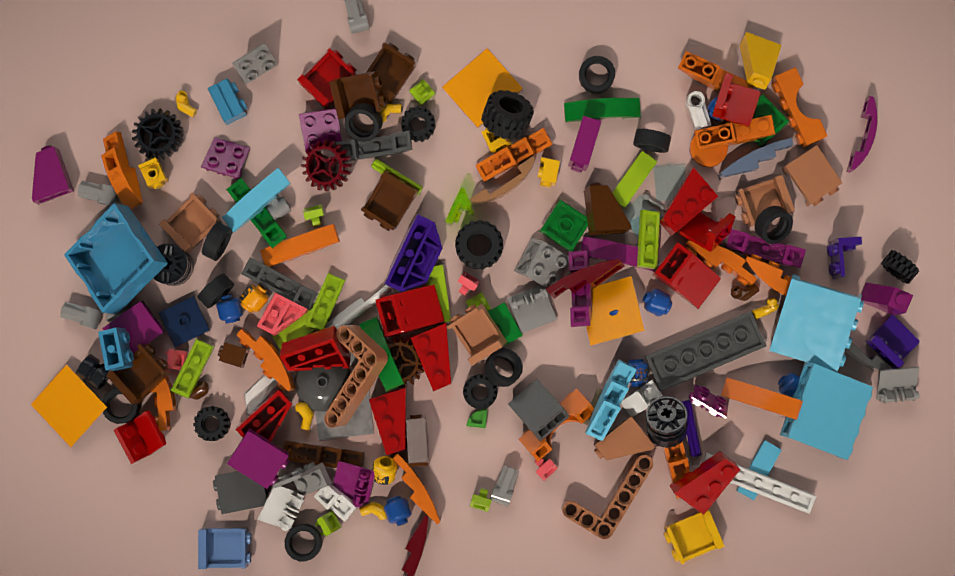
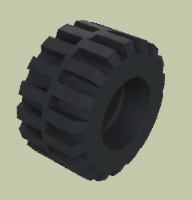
(507, 114)
(483, 228)

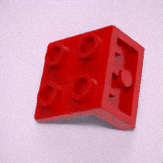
(736, 102)
(706, 231)
(140, 437)

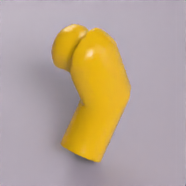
(183, 104)
(390, 108)
(765, 310)
(306, 413)

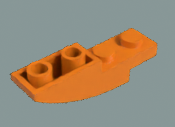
(707, 72)
(734, 133)
(119, 173)
(729, 260)
(769, 273)
(272, 362)
(164, 402)

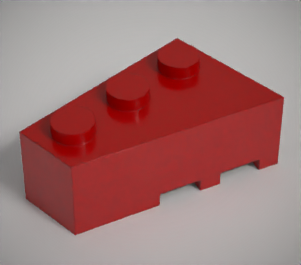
(434, 355)
(267, 416)
(390, 418)
(706, 482)

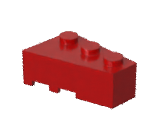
(688, 201)
(315, 351)

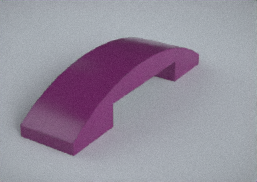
(870, 113)
(611, 250)
(777, 252)
(582, 300)

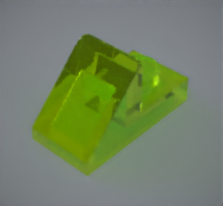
(461, 203)

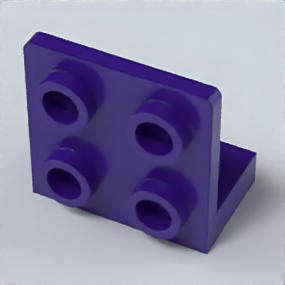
(835, 251)
(892, 342)

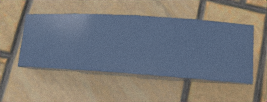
(750, 161)

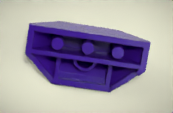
(415, 255)

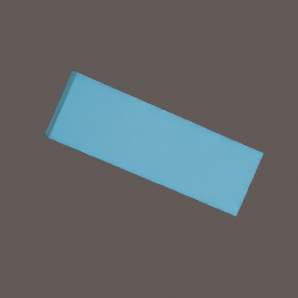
(762, 463)

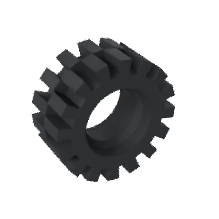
(424, 114)
(900, 266)
(468, 392)
(200, 420)

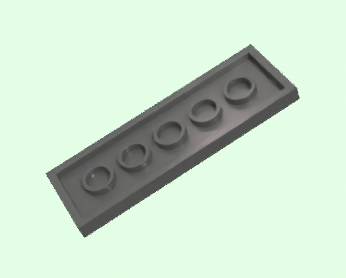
(705, 351)

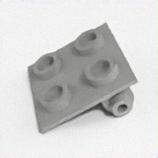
(255, 63)
(532, 308)
(898, 384)

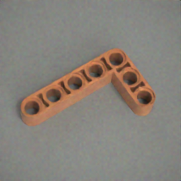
(371, 361)
(622, 507)

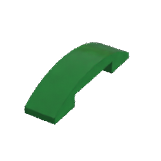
(602, 109)
(263, 221)
(390, 373)

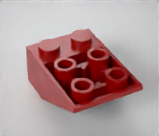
(687, 275)
(409, 311)

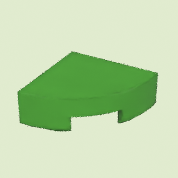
(478, 419)

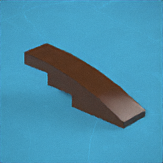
(329, 456)

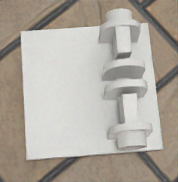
(281, 507)

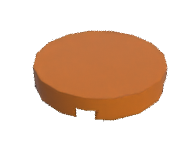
(707, 157)

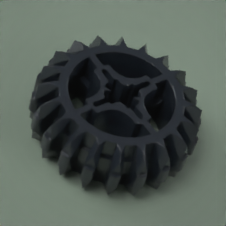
(142, 127)

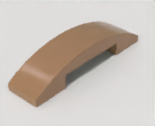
(484, 196)

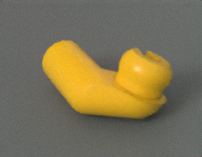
(375, 508)

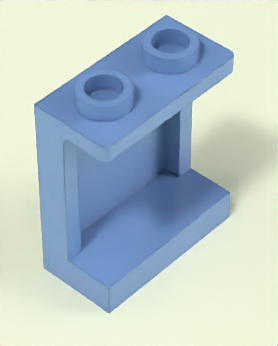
(223, 548)

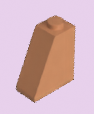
(623, 441)

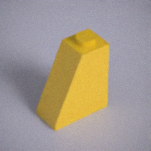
(759, 59)

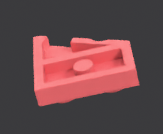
(280, 314)

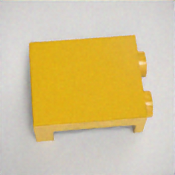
(693, 536)

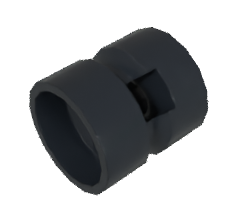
(92, 370)

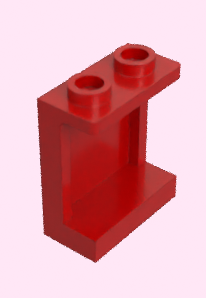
(318, 78)

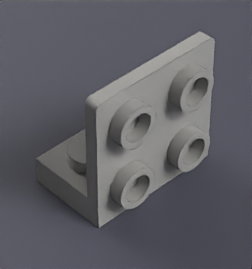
(542, 263)
(307, 480)

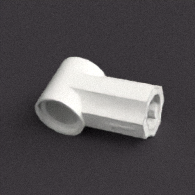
(698, 113)

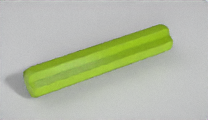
(381, 167)

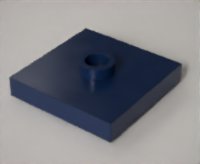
(184, 321)

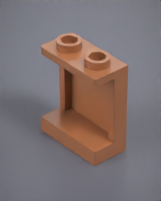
(813, 176)
(761, 196)
(191, 222)
(477, 333)

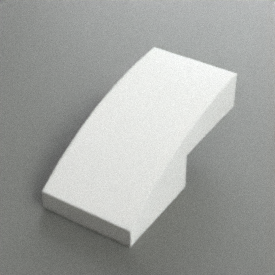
(335, 500)

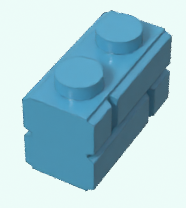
(227, 101)

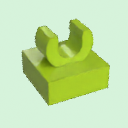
(422, 92)
(313, 213)
(477, 300)
(481, 502)
(328, 523)

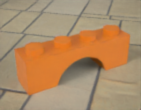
(807, 129)
(579, 411)

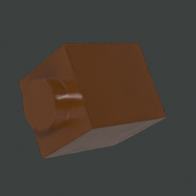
(233, 355)

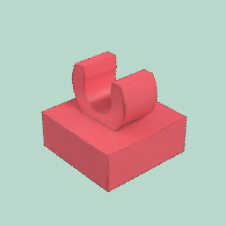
(468, 282)
(176, 358)
(545, 468)

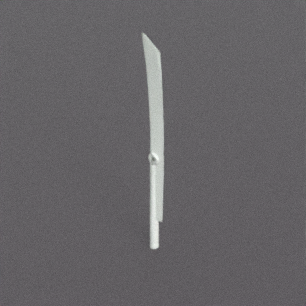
(265, 386)

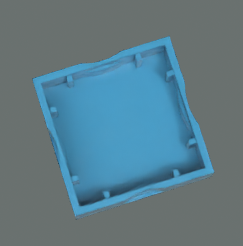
(115, 259)

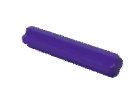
(692, 434)

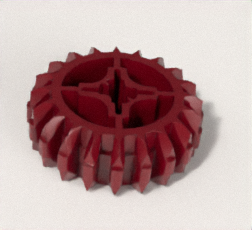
(321, 159)

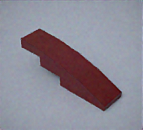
(592, 274)
(416, 547)

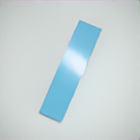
(256, 200)
(610, 400)

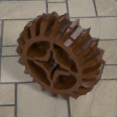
(416, 362)

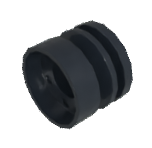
(181, 266)
(670, 430)

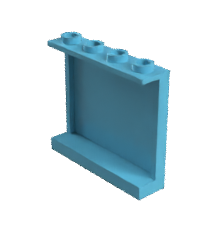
(816, 324)
(829, 410)

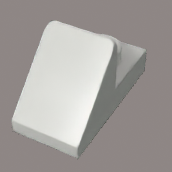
(641, 398)

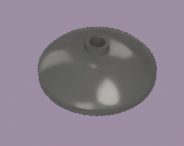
(317, 396)

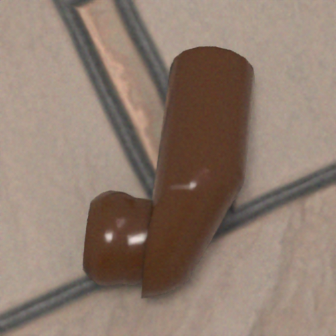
(744, 294)
(200, 391)

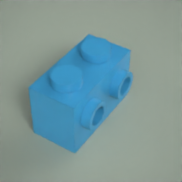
(116, 349)

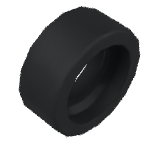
(597, 60)
(357, 133)
(652, 140)
(780, 232)
(216, 241)
(215, 290)
(514, 360)
(115, 419)
(303, 557)

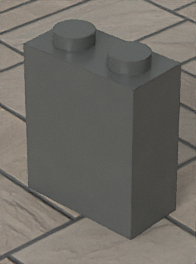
(538, 410)
(238, 492)

